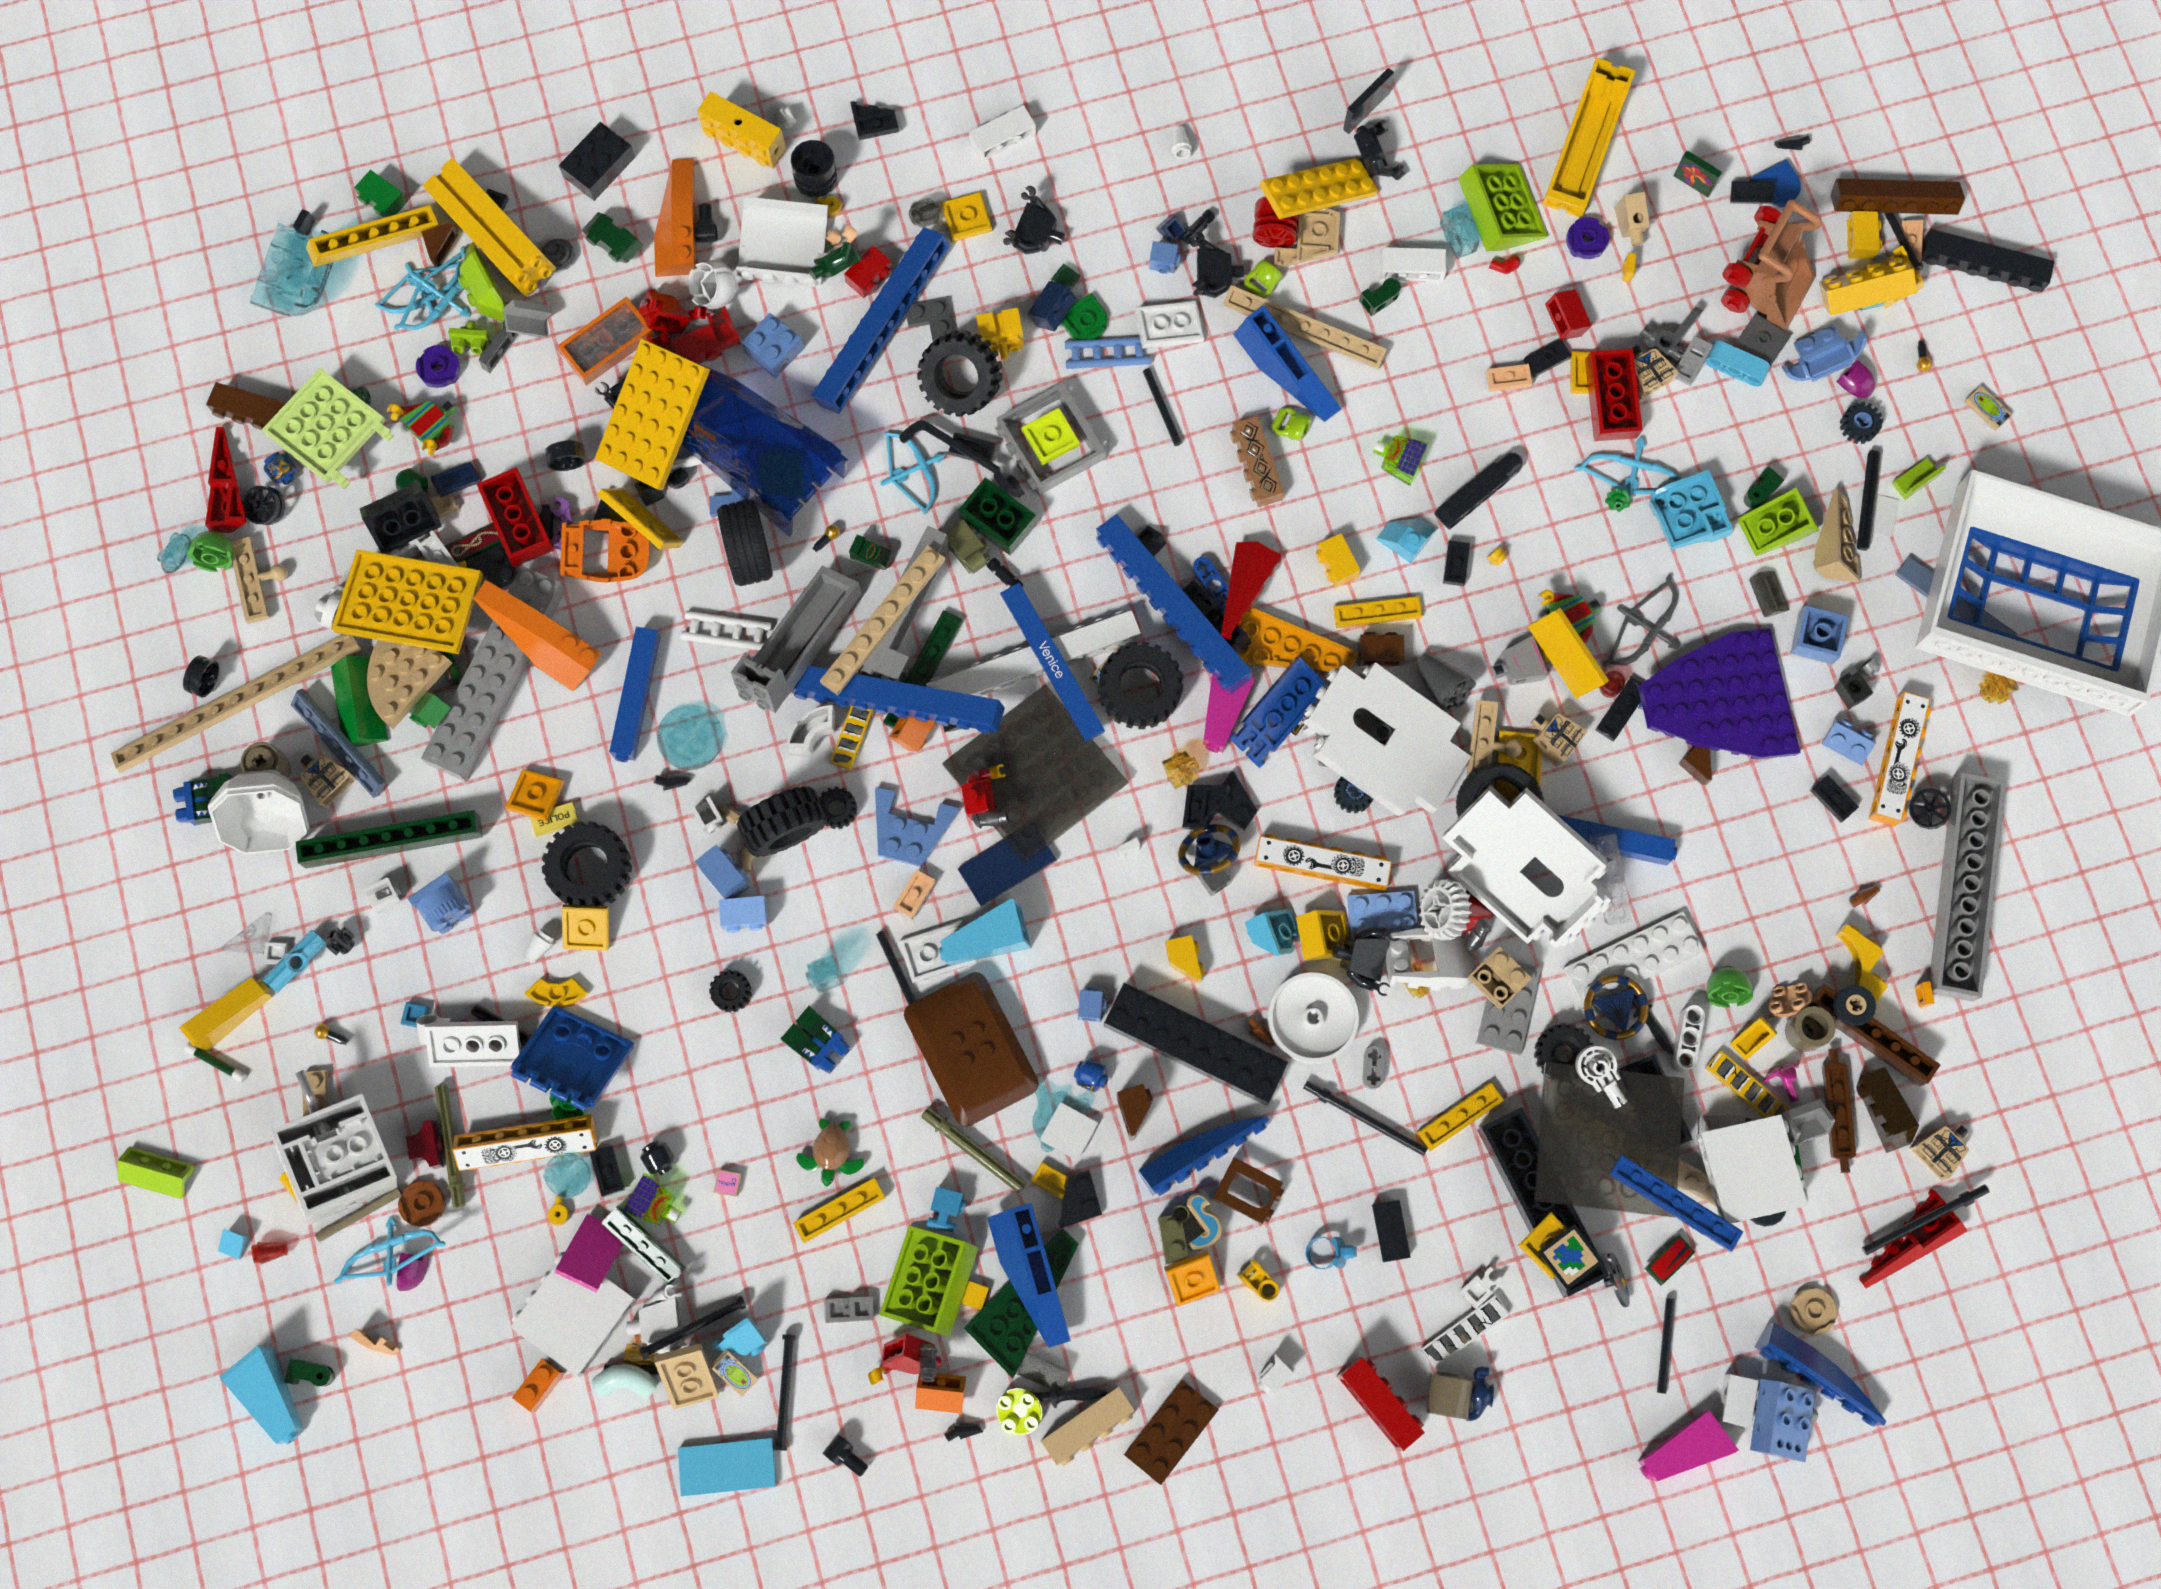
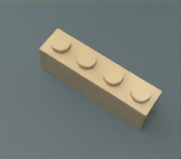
(1087, 1426)

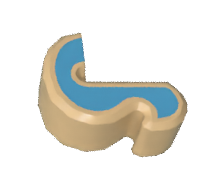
(1207, 1220)

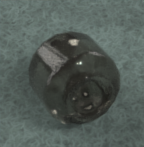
(924, 212)

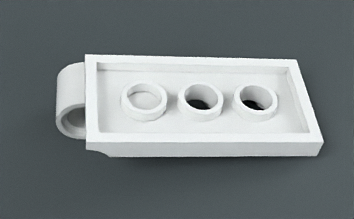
(449, 1040)

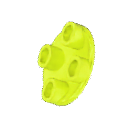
(1019, 1411)

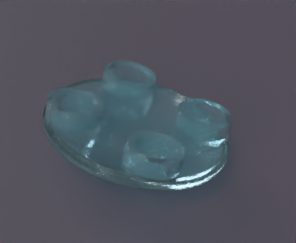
(175, 553)
(567, 1175)

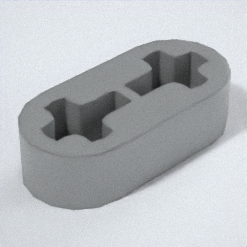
(1379, 1067)

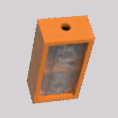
(605, 341)

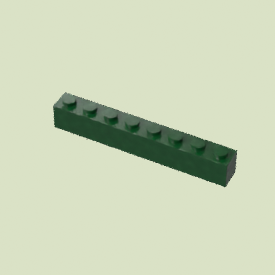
(388, 839)

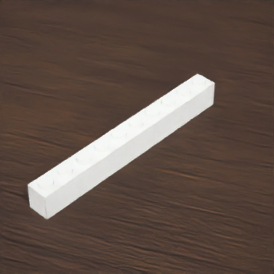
(1023, 665)

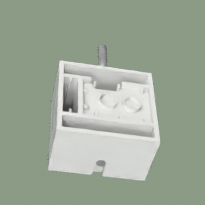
(333, 1156)

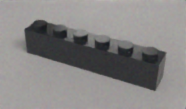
(1987, 260)

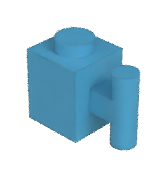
(947, 1204)

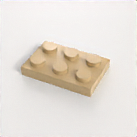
(686, 1376)

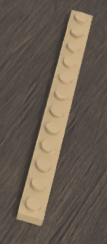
(234, 702)

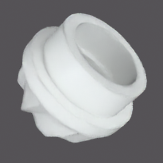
(785, 117)

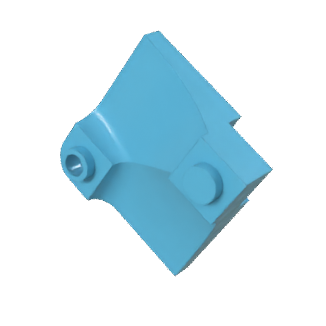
(1691, 511)

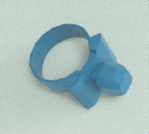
(1342, 1252)

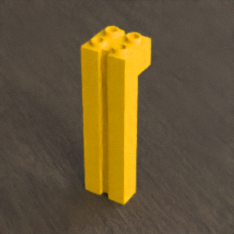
(1588, 137)
(489, 227)

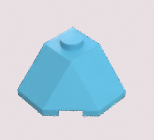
(1406, 537)
(1274, 931)
(742, 1339)

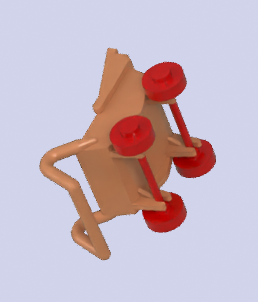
(1781, 268)

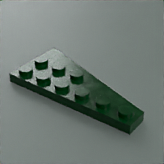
(1004, 1323)

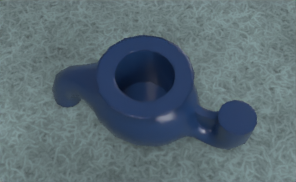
(1482, 1393)

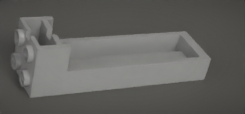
(796, 640)
(885, 660)

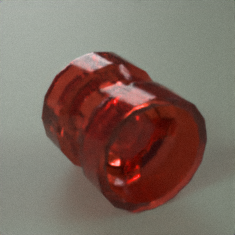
(1616, 681)

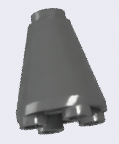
(1444, 681)

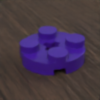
(1581, 248)
(428, 360)

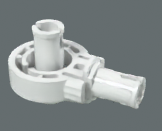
(329, 603)
(1600, 1070)

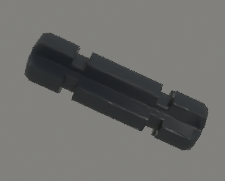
(1199, 225)
(1003, 573)

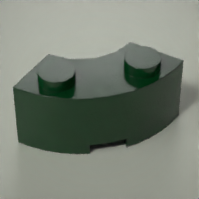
(618, 243)

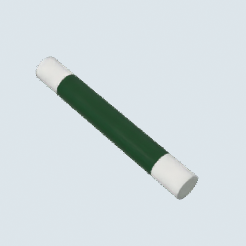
(215, 1062)

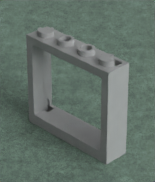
(1056, 393)

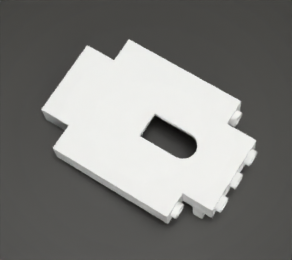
(1417, 758)
(1501, 839)

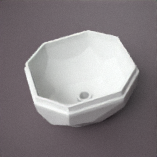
(259, 812)

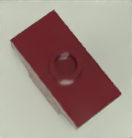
(426, 1145)

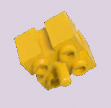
(1002, 331)

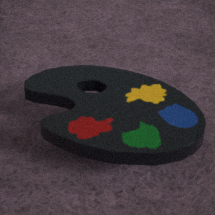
(1617, 1280)

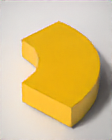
(556, 994)

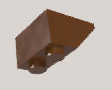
(1134, 1107)

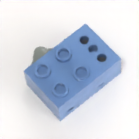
(1783, 1420)

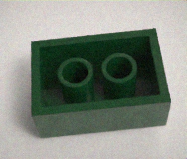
(997, 516)

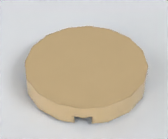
(1813, 1311)

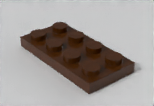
(1171, 1432)

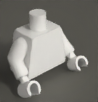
(658, 1319)

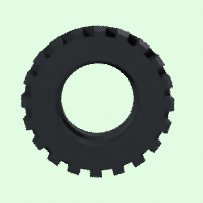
(941, 392)
(1140, 657)
(782, 821)
(567, 845)

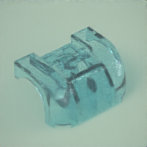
(288, 278)

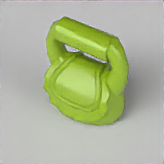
(1265, 274)
(1296, 426)

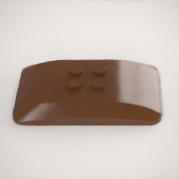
(971, 1049)

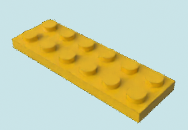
(1318, 188)

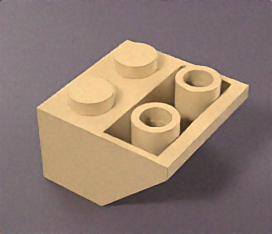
(1499, 978)

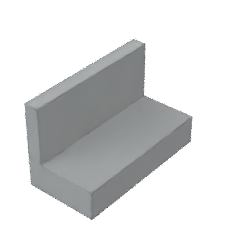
(526, 318)

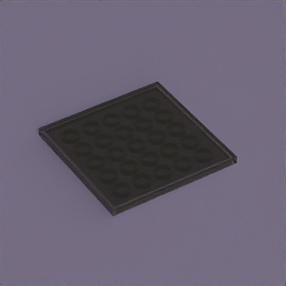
(1048, 768)
(1586, 1135)

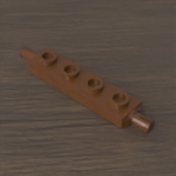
(1839, 1105)

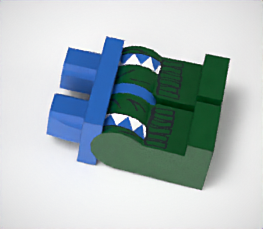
(197, 797)
(821, 1046)

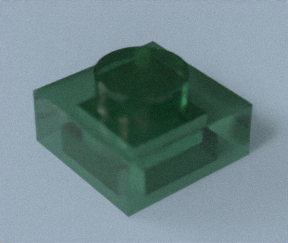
(1066, 276)

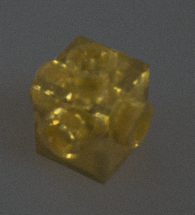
(1997, 688)
(1181, 769)

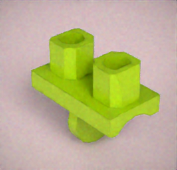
(470, 337)

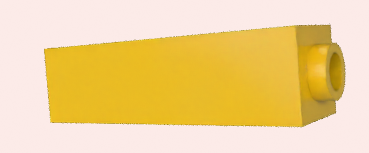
(226, 1014)

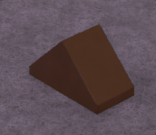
(439, 241)
(1698, 764)

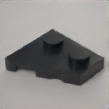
(873, 121)
(495, 567)
(1202, 805)

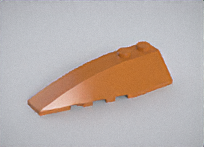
(674, 233)
(539, 637)

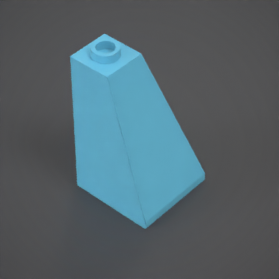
(990, 935)
(261, 1389)

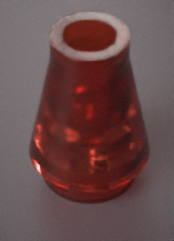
(268, 1251)

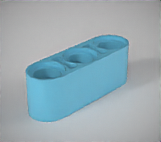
(1737, 363)

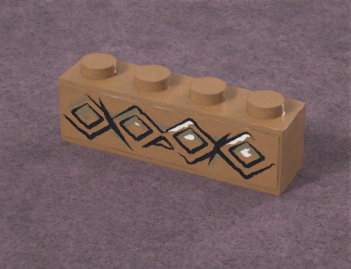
(1257, 461)

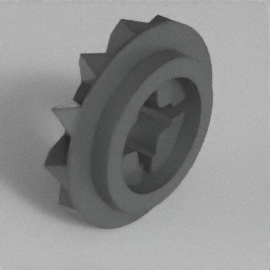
(552, 248)

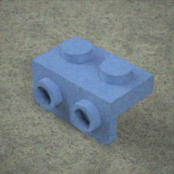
(1849, 741)

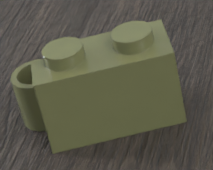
(967, 547)
(1173, 1237)

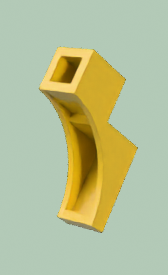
(1865, 955)

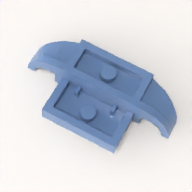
(1824, 354)

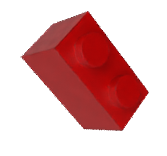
(868, 272)
(1568, 314)

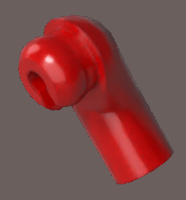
(1506, 266)

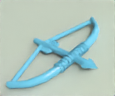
(425, 299)
(901, 475)

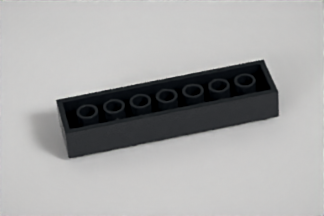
(1195, 1044)
(1514, 1152)

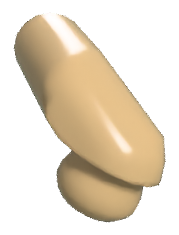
(746, 860)

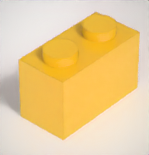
(1863, 235)
(1337, 560)

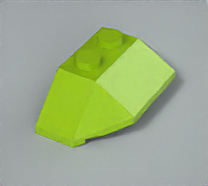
(480, 285)

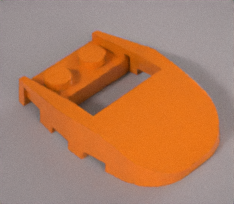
(626, 551)

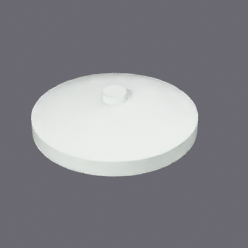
(1313, 1018)

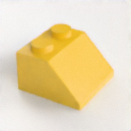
(1321, 932)

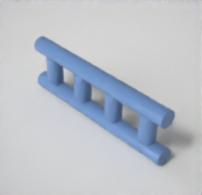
(1098, 361)

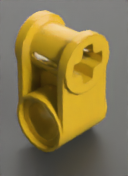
(1258, 1280)

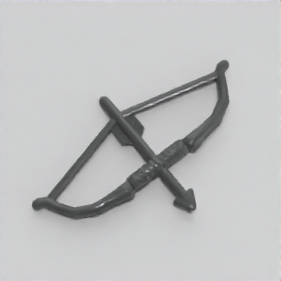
(1637, 619)

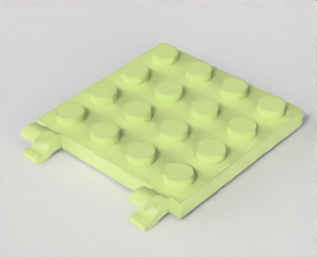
(325, 426)

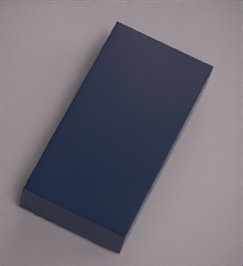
(455, 479)

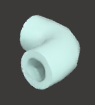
(627, 1377)

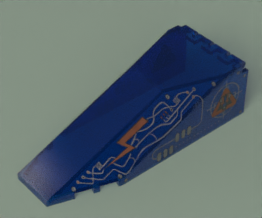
(759, 449)

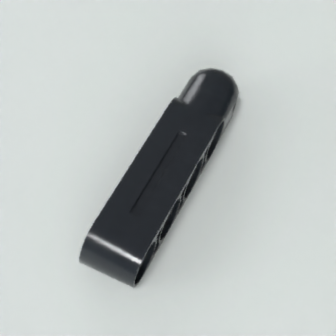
(1479, 490)

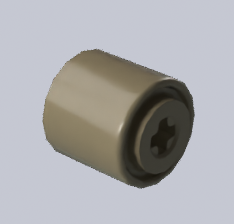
(274, 759)
(1817, 1021)
(1449, 1395)

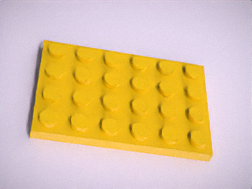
(652, 414)
(407, 601)

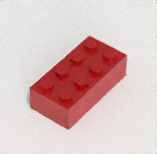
(1613, 394)
(515, 517)
(1380, 1403)

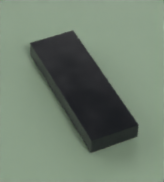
(1620, 710)

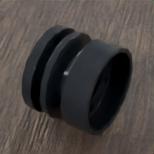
(813, 168)

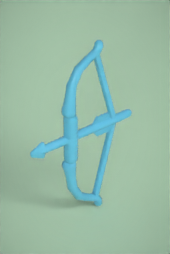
(429, 286)
(1630, 483)
(389, 1265)

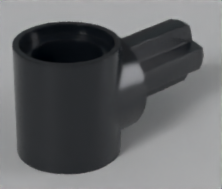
(705, 228)
(840, 1452)

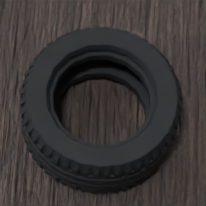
(744, 542)
(1492, 772)

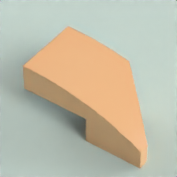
(382, 1345)

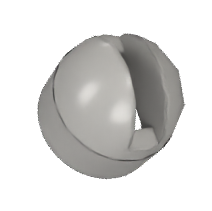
(1869, 666)

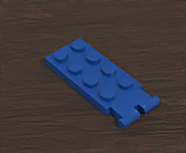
(1278, 711)

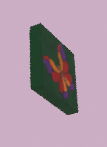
(1697, 173)

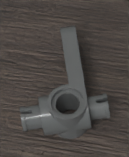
(1672, 339)

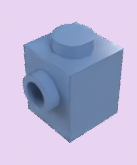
(1164, 257)
(1091, 1004)

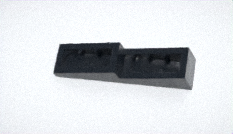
(1215, 615)

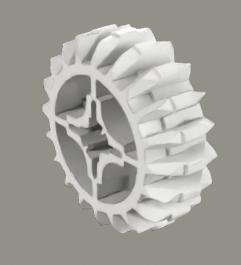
(1445, 909)

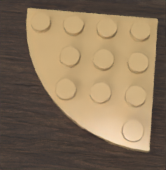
(401, 677)

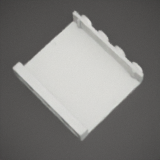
(781, 240)
(1752, 1169)
(571, 1320)

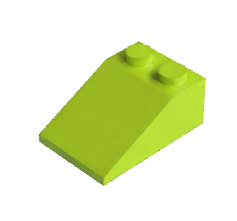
(1778, 523)

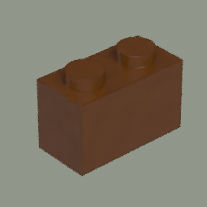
(1382, 649)

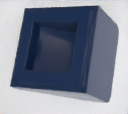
(1171, 228)

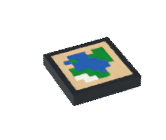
(1570, 1257)

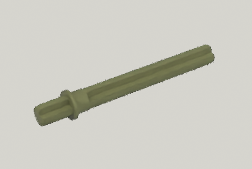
(447, 1129)
(973, 1149)

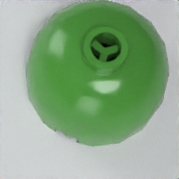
(211, 551)
(1729, 986)

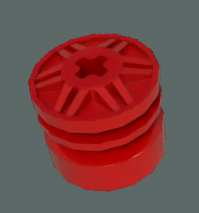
(1269, 229)

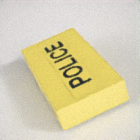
(560, 817)

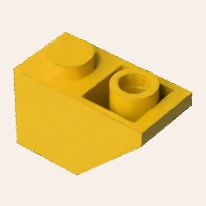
(1183, 957)

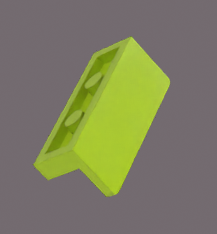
(154, 1172)

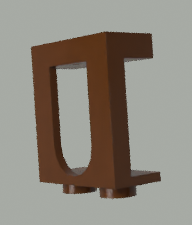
(1254, 1213)

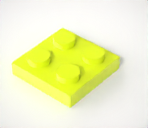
(1050, 436)

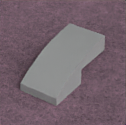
(1692, 360)
(848, 1309)

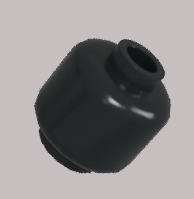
(657, 1157)

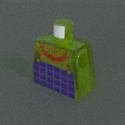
(1401, 457)
(652, 1202)

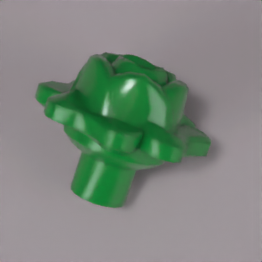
(1618, 499)

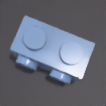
(743, 913)

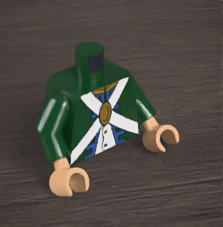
(838, 256)

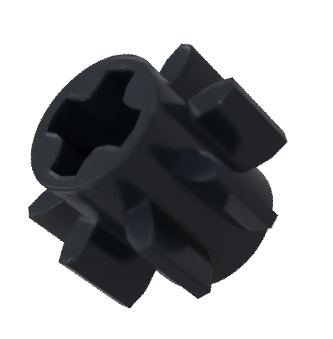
(340, 941)

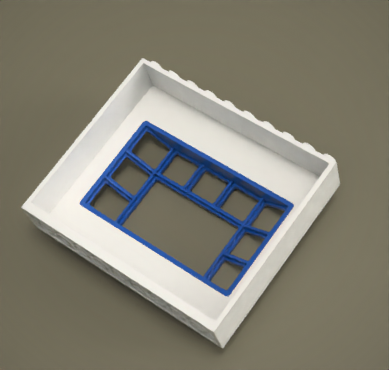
(2067, 539)

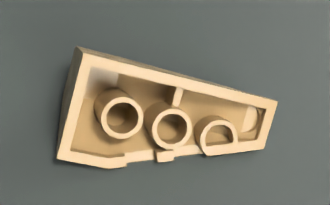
(1834, 547)

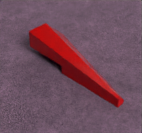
(225, 505)
(1249, 571)
(1916, 1244)

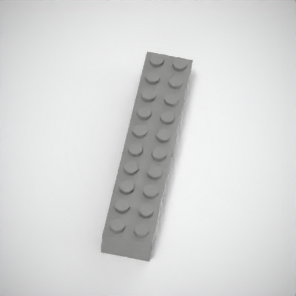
(488, 684)
(1967, 887)

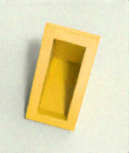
(1753, 1037)

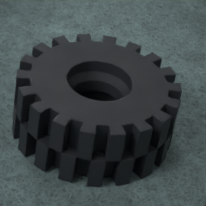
(1557, 1036)

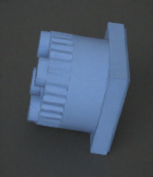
(441, 903)

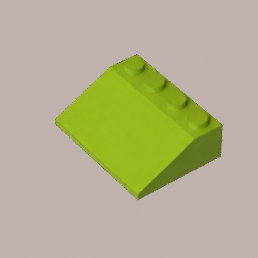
(1501, 206)
(929, 1281)

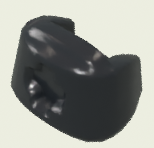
(678, 478)

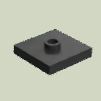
(1762, 339)

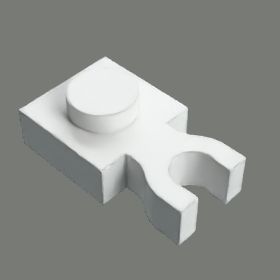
(1478, 1289)

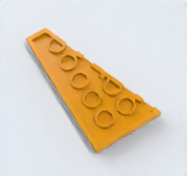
(1279, 643)

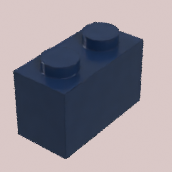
(1052, 306)

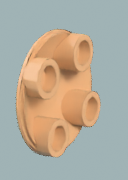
(1789, 999)

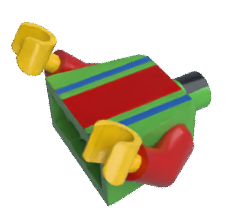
(426, 422)
(1575, 608)

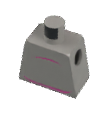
(1521, 663)

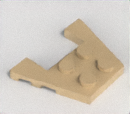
(1315, 240)

